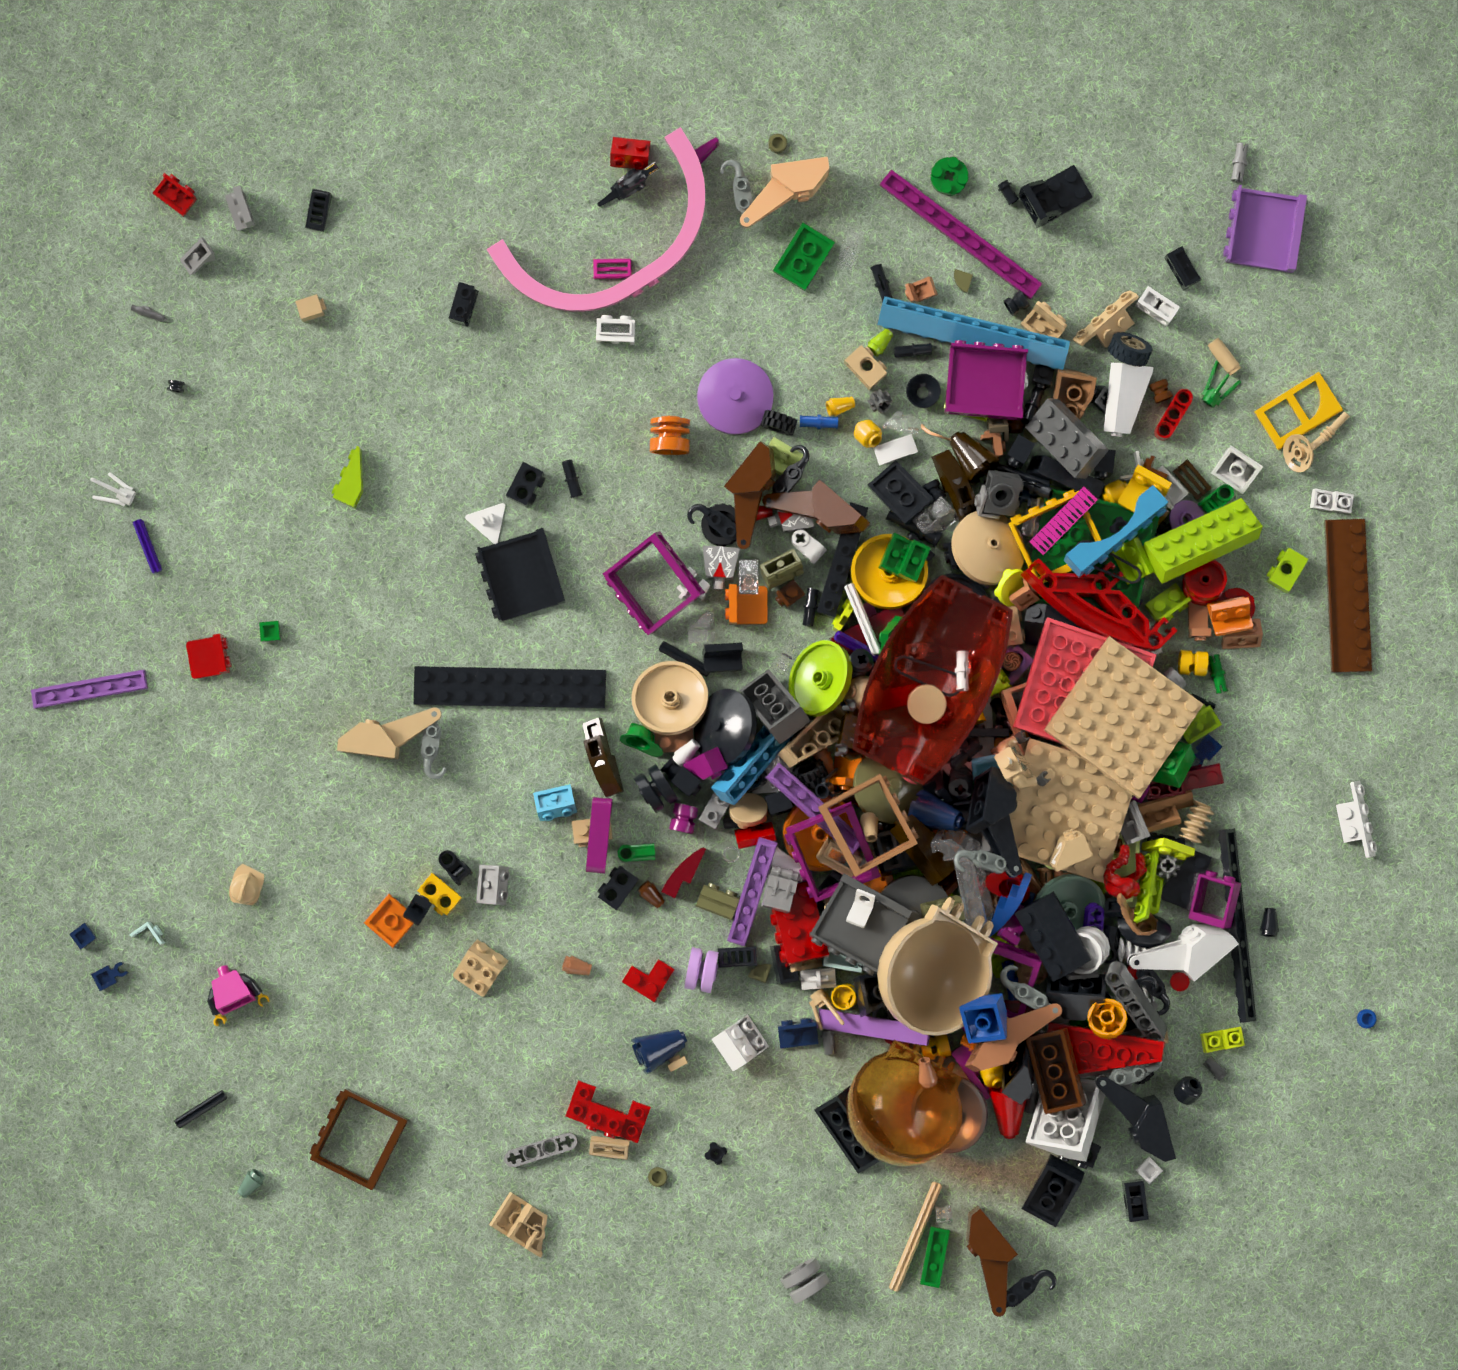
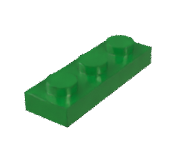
(934, 1256)

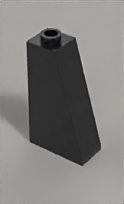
(1054, 471)

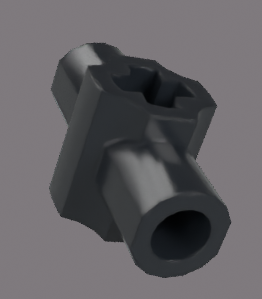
(1001, 719)

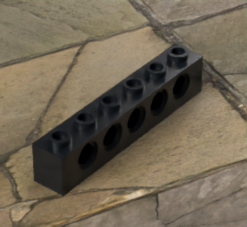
(839, 569)

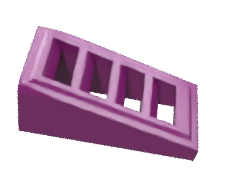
(706, 149)

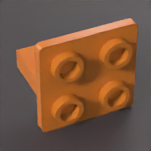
(1230, 615)

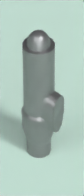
(148, 312)

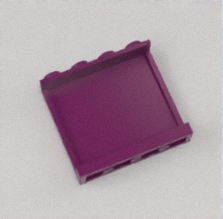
(986, 380)

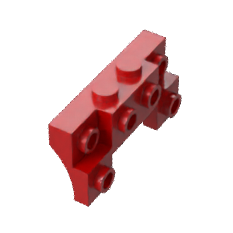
(605, 1118)

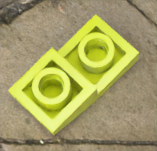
(1222, 1039)

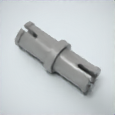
(1239, 162)

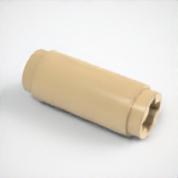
(1224, 356)

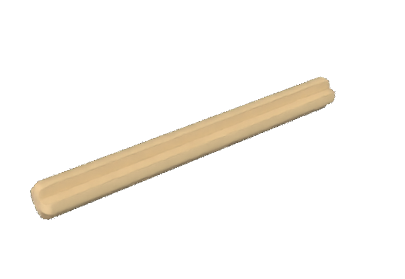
(915, 1236)

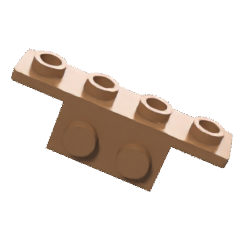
(1163, 811)

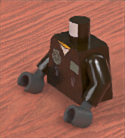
(846, 733)

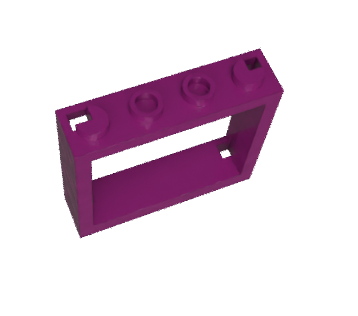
(676, 565)
(799, 857)
(1021, 956)

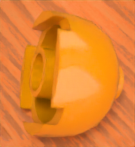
(1109, 1020)

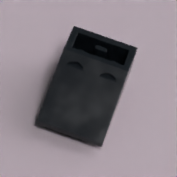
(896, 864)

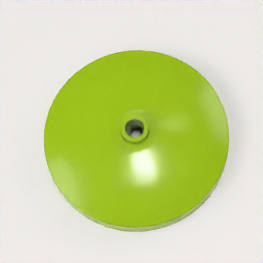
(820, 677)

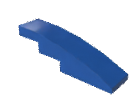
(1007, 906)

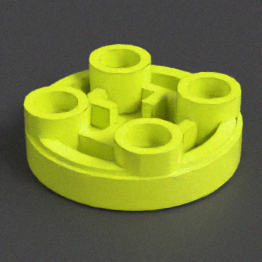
(1008, 585)

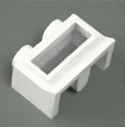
(615, 329)

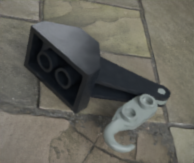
(989, 813)
(1144, 1114)

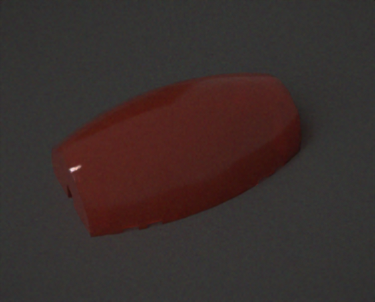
(932, 631)

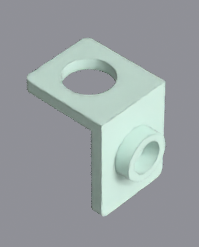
(155, 930)

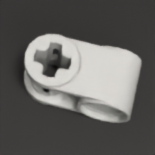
(810, 548)

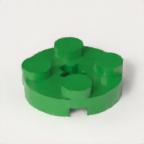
(950, 165)

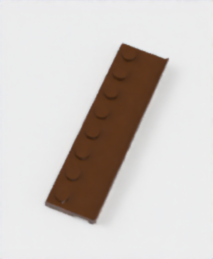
(1348, 595)

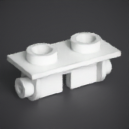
(1031, 526)

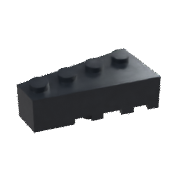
(868, 994)

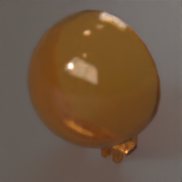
(897, 1115)

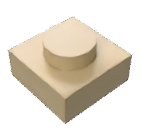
(676, 1062)

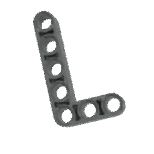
(1136, 1003)

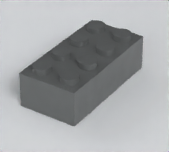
(1066, 438)
(775, 706)

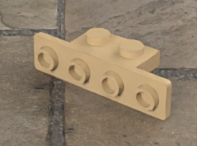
(1111, 321)

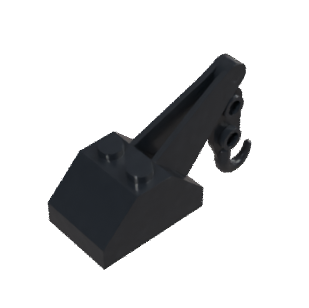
(1080, 994)

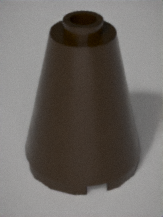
(973, 457)

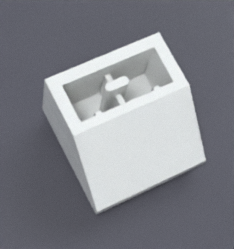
(740, 1043)

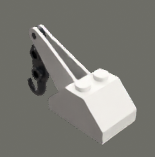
(1193, 953)

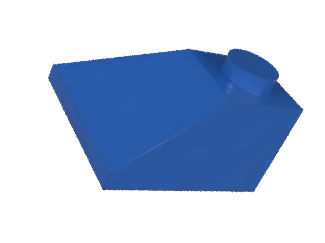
(985, 1018)

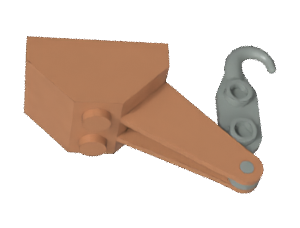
(1000, 1052)

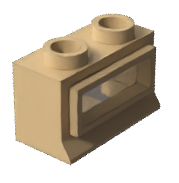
(833, 857)

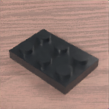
(900, 493)

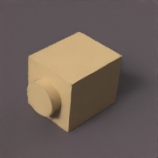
(310, 307)

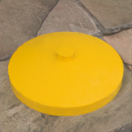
(879, 586)

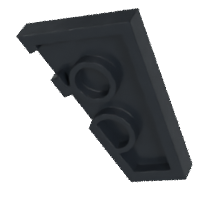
(1181, 889)

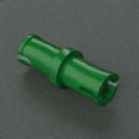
(1217, 673)

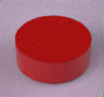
(1179, 981)

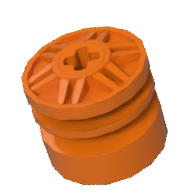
(669, 431)

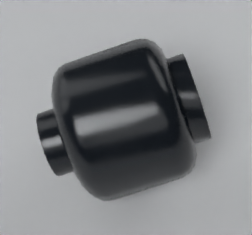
(1188, 1090)

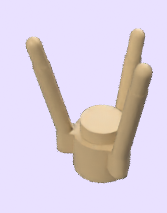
(820, 999)

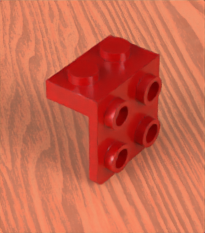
(208, 656)

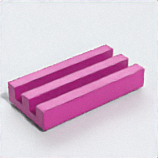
(611, 261)

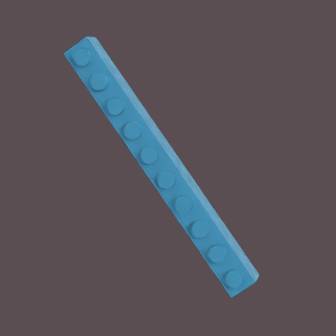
(951, 326)

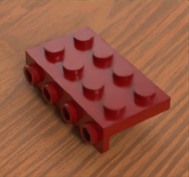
(795, 927)

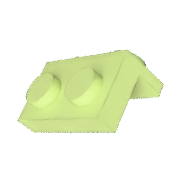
(783, 456)

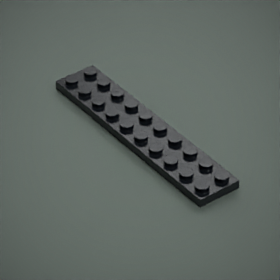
(509, 687)

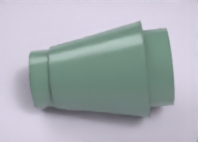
(250, 1183)

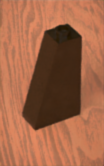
(930, 864)

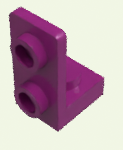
(1011, 930)

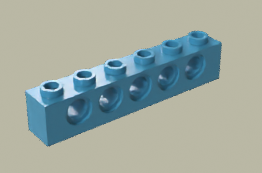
(744, 773)

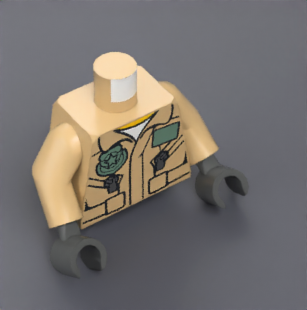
(1014, 765)

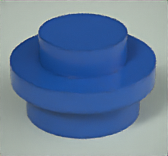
(1366, 1018)

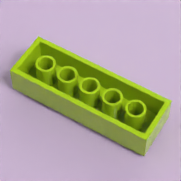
(1202, 540)

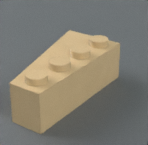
(813, 738)

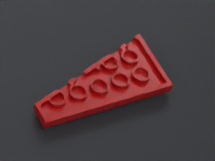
(1101, 1054)

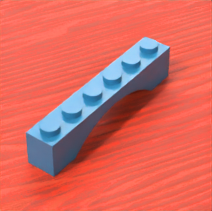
(1086, 555)

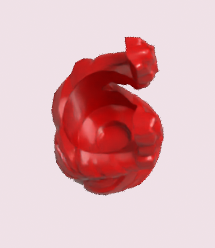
(1127, 885)

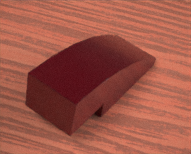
(683, 872)

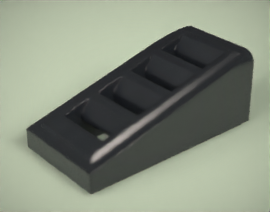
(318, 193)
(752, 949)

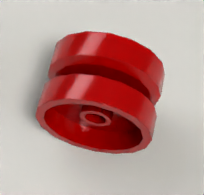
(1208, 591)

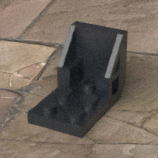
(1054, 196)

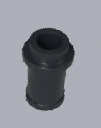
(1008, 192)

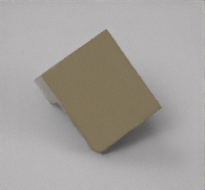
(998, 425)

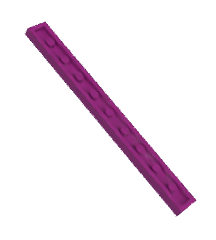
(960, 234)

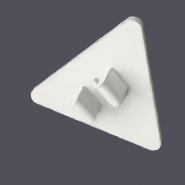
(488, 521)

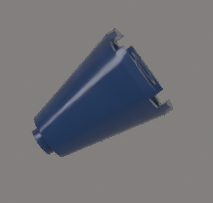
(935, 812)
(657, 1048)

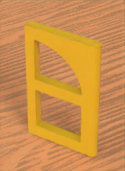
(1327, 409)

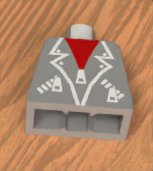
(790, 522)
(720, 564)

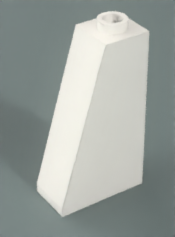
(1125, 396)

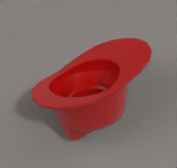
(1001, 884)

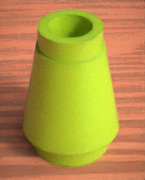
(879, 342)

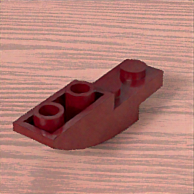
(1197, 777)

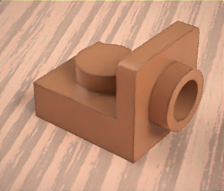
(1024, 597)

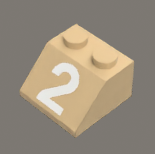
(1069, 850)

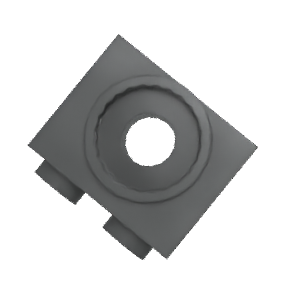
(1008, 501)

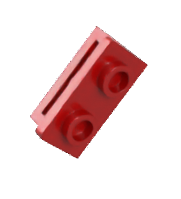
(629, 153)
(175, 195)

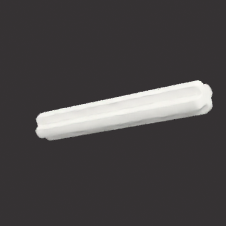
(862, 618)

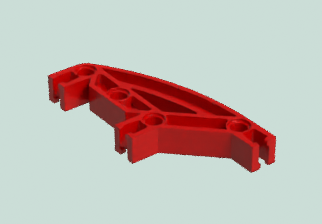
(1065, 596)

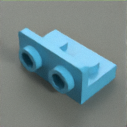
(555, 803)

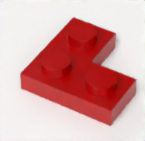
(651, 984)

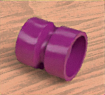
(683, 818)

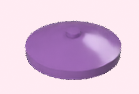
(734, 396)

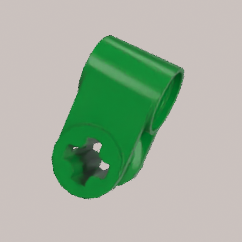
(1214, 500)

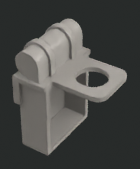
(780, 889)

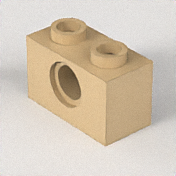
(868, 378)

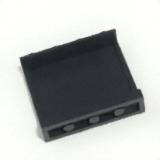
(520, 575)

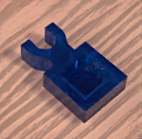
(1207, 748)

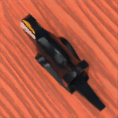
(629, 184)

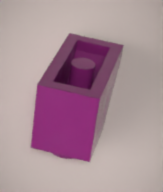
(707, 764)

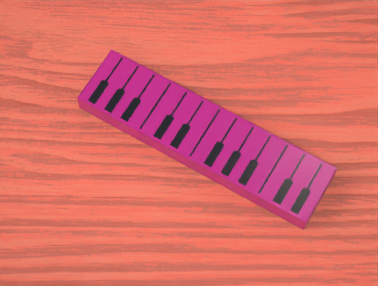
(1063, 521)

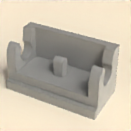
(1134, 825)

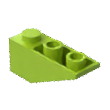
(351, 484)

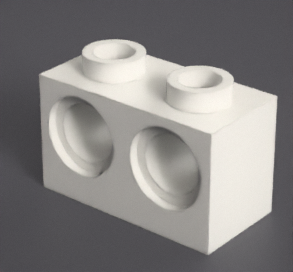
(1157, 306)

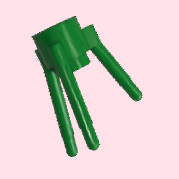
(1211, 396)

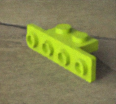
(1150, 889)

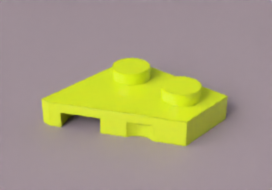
(840, 621)
(1169, 847)

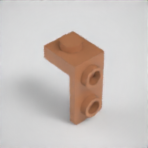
(1198, 622)

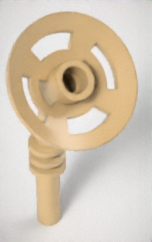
(1307, 451)

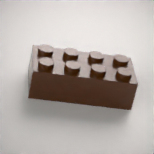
(1056, 1070)

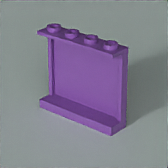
(1265, 229)

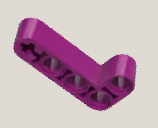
(599, 835)

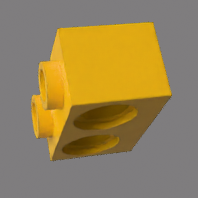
(442, 890)

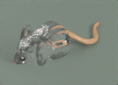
(908, 424)

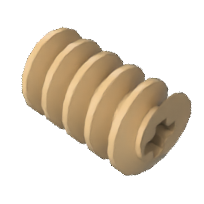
(1196, 822)

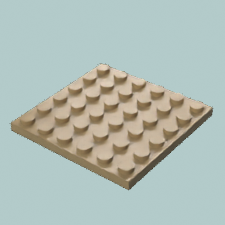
(1123, 717)
(1073, 799)

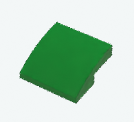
(904, 557)

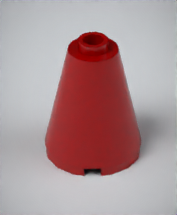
(1007, 1113)

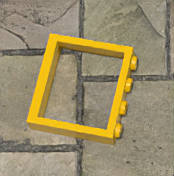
(1036, 511)

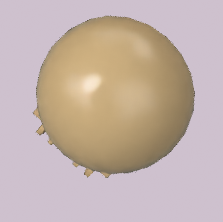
(936, 969)

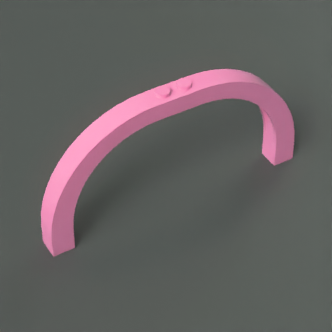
(645, 277)

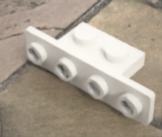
(1355, 821)

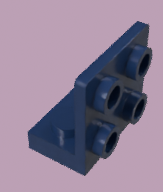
(797, 1034)

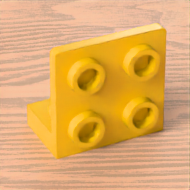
(1139, 483)

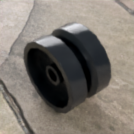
(656, 788)

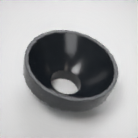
(930, 384)

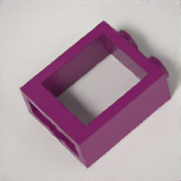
(1199, 895)

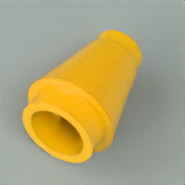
(837, 406)

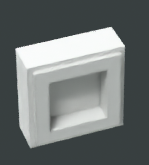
(1149, 1170)

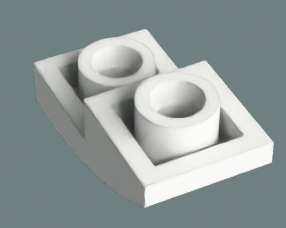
(895, 449)
(1332, 501)

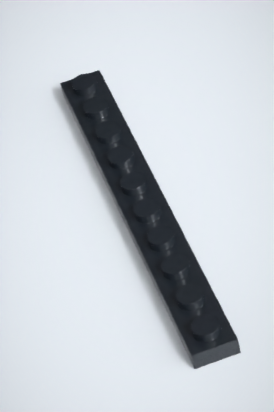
(1240, 953)

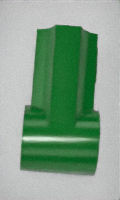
(639, 852)

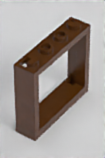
(326, 1130)

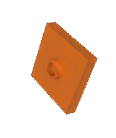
(388, 921)

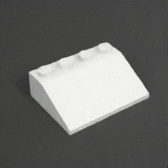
(1068, 1131)

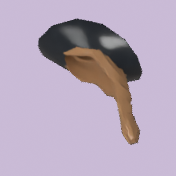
(1146, 933)

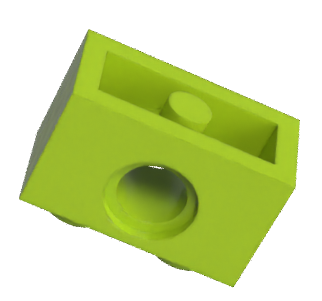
(1296, 564)

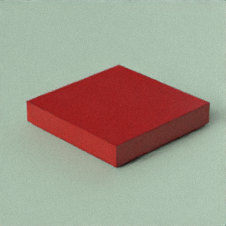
(749, 836)

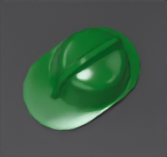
(642, 740)

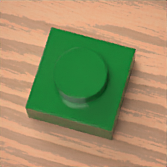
(269, 631)

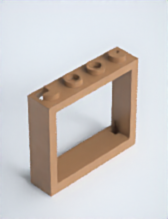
(901, 815)

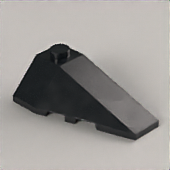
(1035, 619)

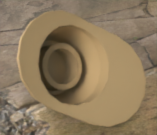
(246, 885)

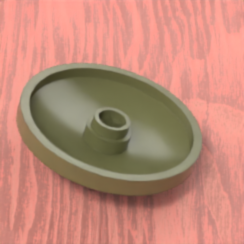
(873, 798)

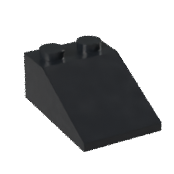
(1053, 1190)

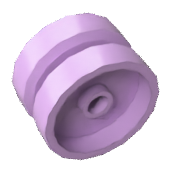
(701, 970)

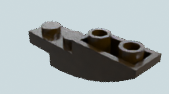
(955, 483)
(600, 758)

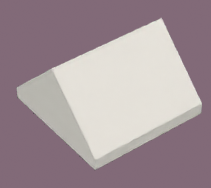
(1236, 469)

